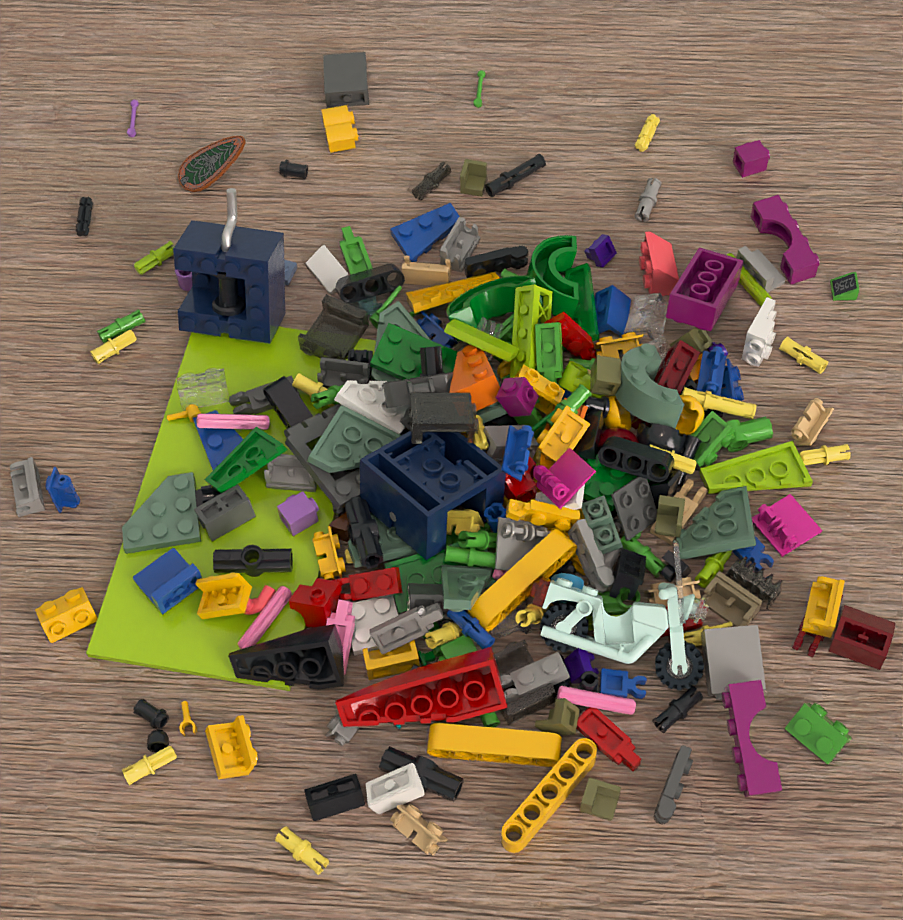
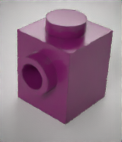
(751, 158)
(517, 396)

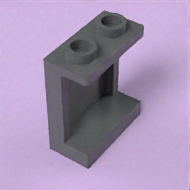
(345, 79)

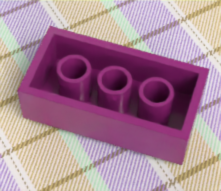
(704, 289)

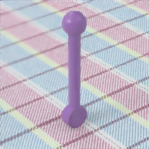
(131, 131)

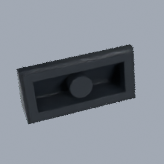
(589, 442)
(334, 797)

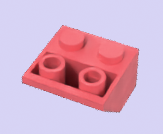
(658, 265)

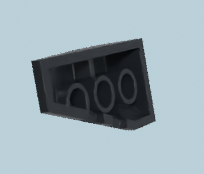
(302, 657)

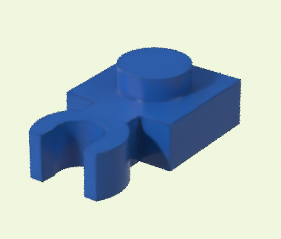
(755, 554)
(618, 684)

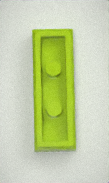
(481, 340)

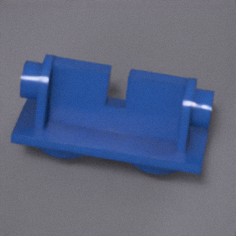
(430, 326)
(712, 371)
(730, 380)
(516, 453)
(62, 490)

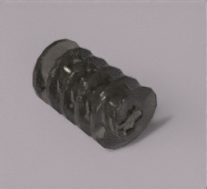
(755, 581)

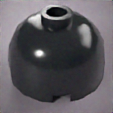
(661, 436)

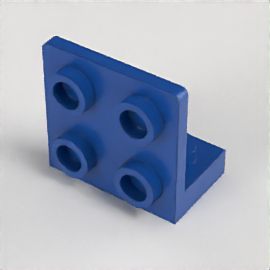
(168, 580)

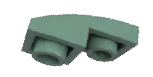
(602, 524)

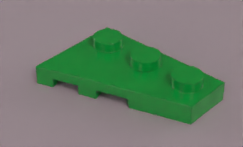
(247, 458)

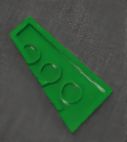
(585, 310)

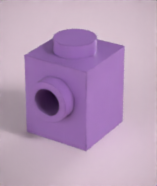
(298, 513)

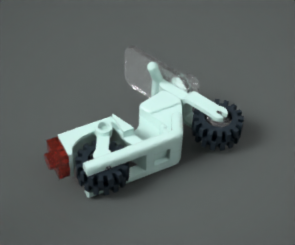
(627, 635)

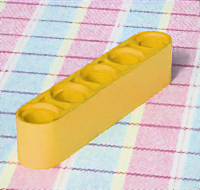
(517, 582)
(494, 744)
(546, 807)

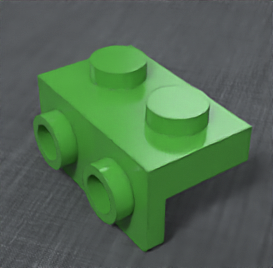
(714, 434)
(818, 731)

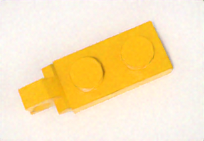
(542, 514)

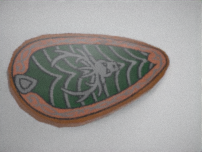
(209, 163)

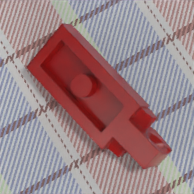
(574, 337)
(608, 738)

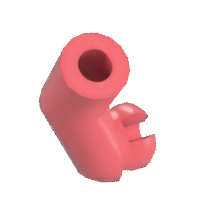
(257, 604)

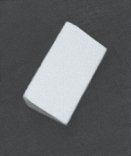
(326, 268)
(394, 789)

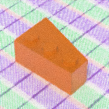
(475, 376)

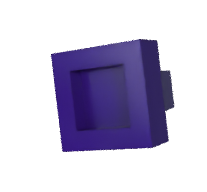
(601, 251)
(578, 663)

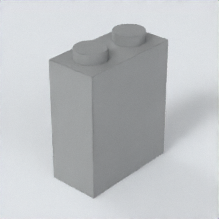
(731, 657)

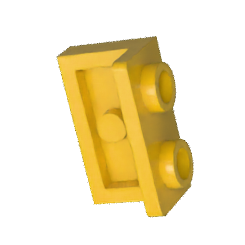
(548, 392)
(564, 433)
(223, 595)
(66, 614)
(231, 748)

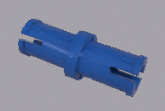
(472, 628)

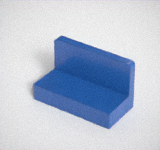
(612, 310)

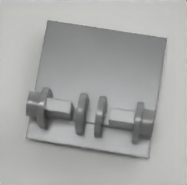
(515, 541)

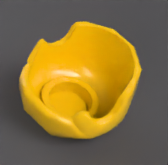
(617, 415)
(691, 415)

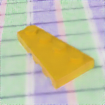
(444, 293)

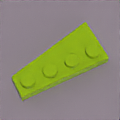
(761, 470)

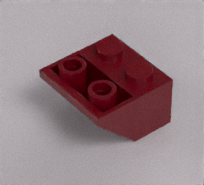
(862, 637)

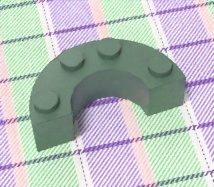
(641, 394)

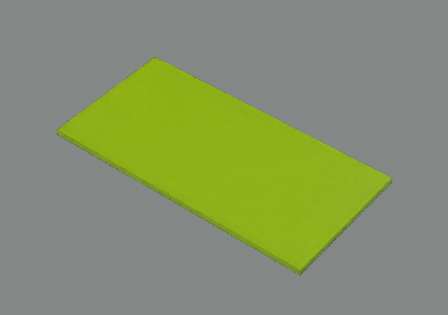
(179, 640)

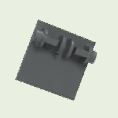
(634, 507)

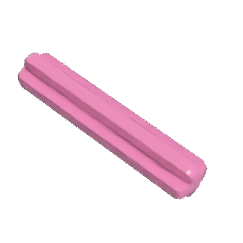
(232, 421)
(265, 618)
(597, 700)

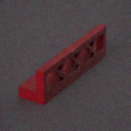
(673, 371)

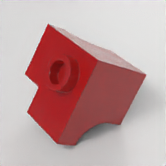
(521, 490)
(316, 601)

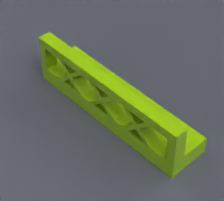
(526, 314)

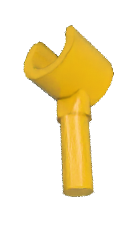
(191, 412)
(186, 719)

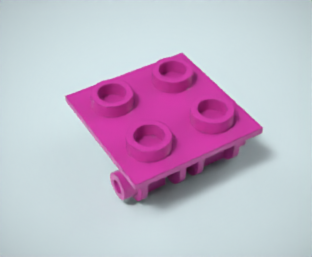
(563, 477)
(785, 524)

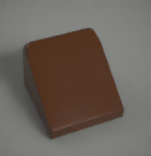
(341, 527)

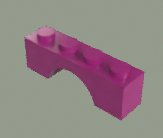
(773, 217)
(757, 774)

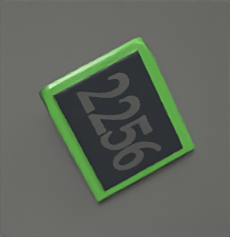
(845, 287)

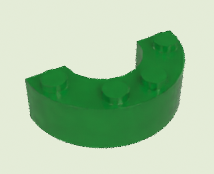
(549, 259)
(487, 300)

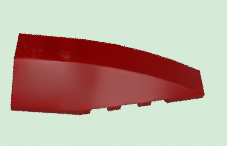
(435, 692)

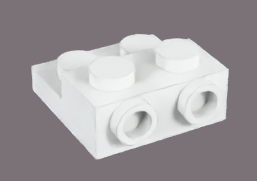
(760, 335)

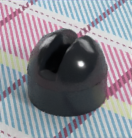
(157, 740)

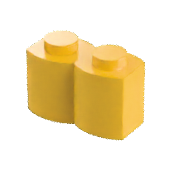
(339, 128)

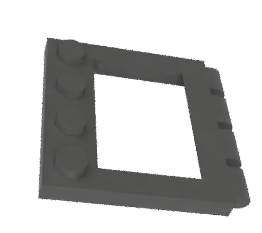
(296, 438)

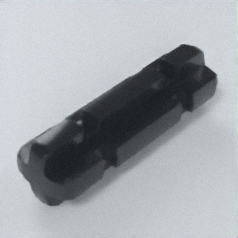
(84, 216)

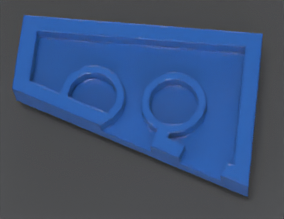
(423, 231)
(218, 442)

